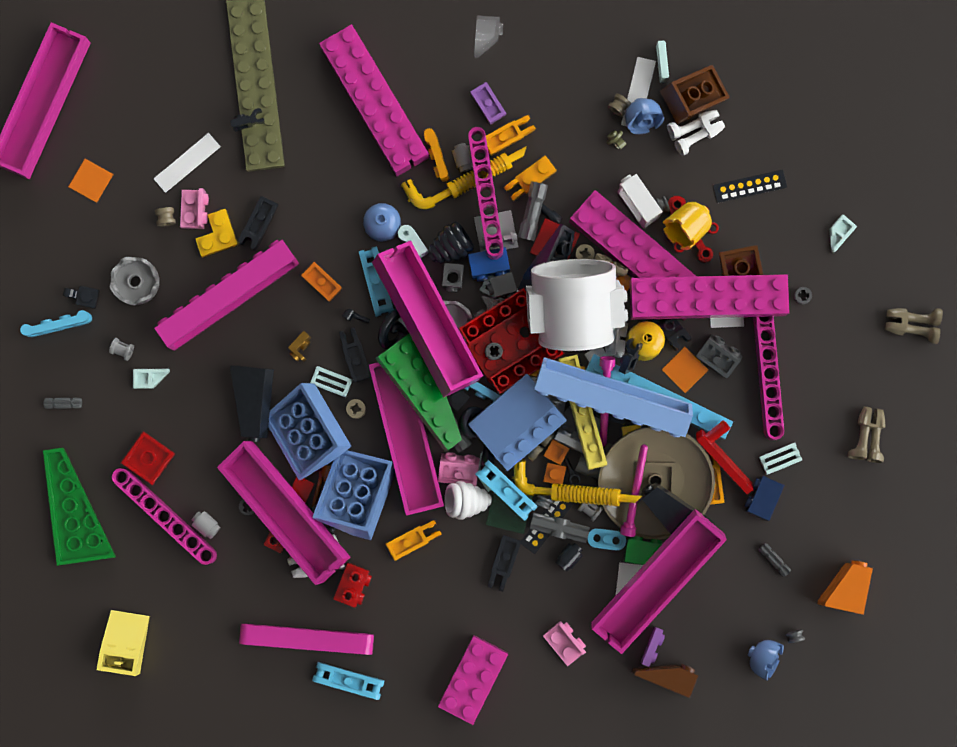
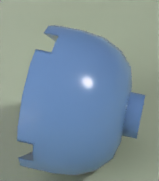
(643, 115)
(382, 222)
(765, 658)

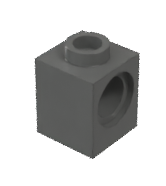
(452, 269)
(502, 286)

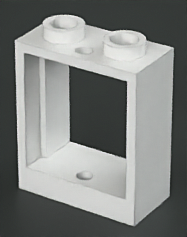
(639, 200)

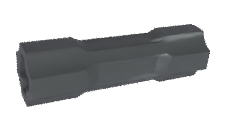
(535, 200)

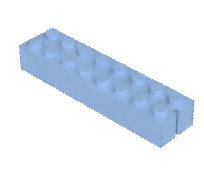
(614, 397)

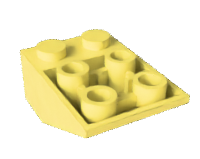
(123, 643)

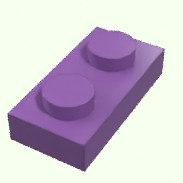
(488, 103)
(655, 639)

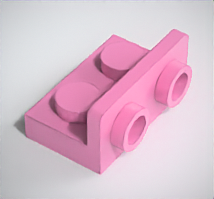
(193, 209)
(458, 468)
(564, 643)

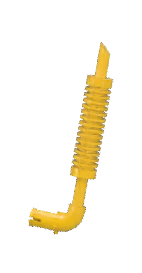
(462, 184)
(571, 493)

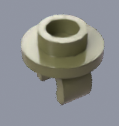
(615, 138)

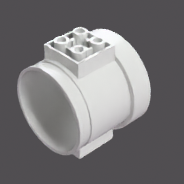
(575, 304)

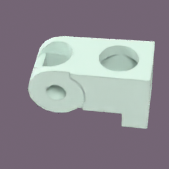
(407, 233)

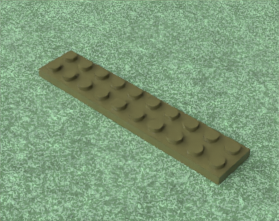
(255, 83)

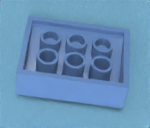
(517, 422)
(307, 430)
(355, 493)

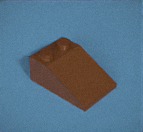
(694, 94)
(741, 262)
(672, 677)

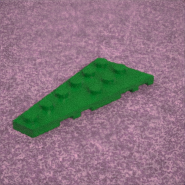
(413, 379)
(74, 522)

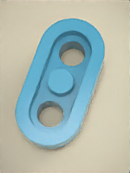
(606, 538)

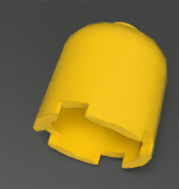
(688, 224)
(649, 349)

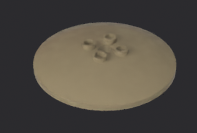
(676, 460)

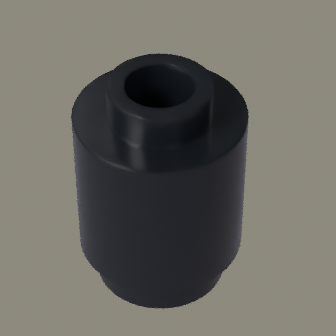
(569, 557)

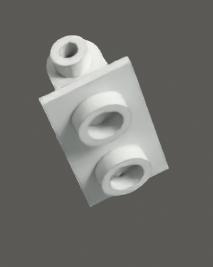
(617, 347)

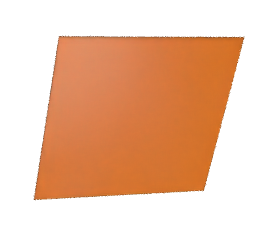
(90, 180)
(684, 369)

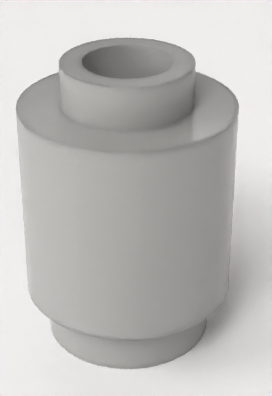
(462, 157)
(205, 524)

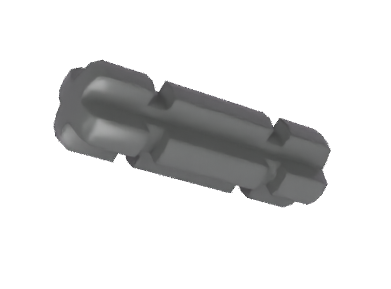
(59, 403)
(774, 559)

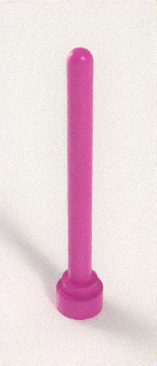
(607, 364)
(629, 528)

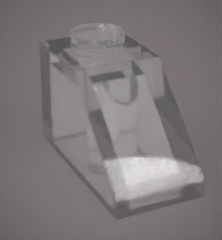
(487, 33)

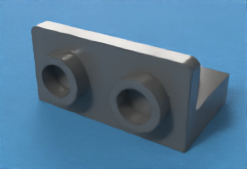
(719, 355)

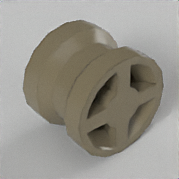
(619, 105)
(165, 216)
(583, 251)
(356, 409)

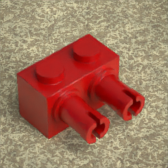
(352, 585)

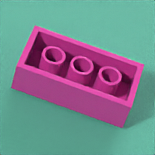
(473, 679)

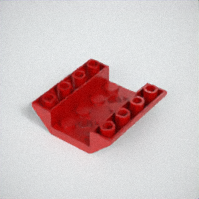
(503, 326)

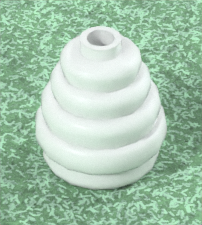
(465, 500)

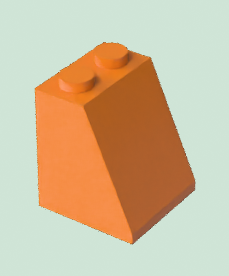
(848, 588)

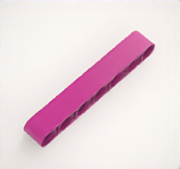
(485, 184)
(765, 383)
(156, 511)
(306, 639)

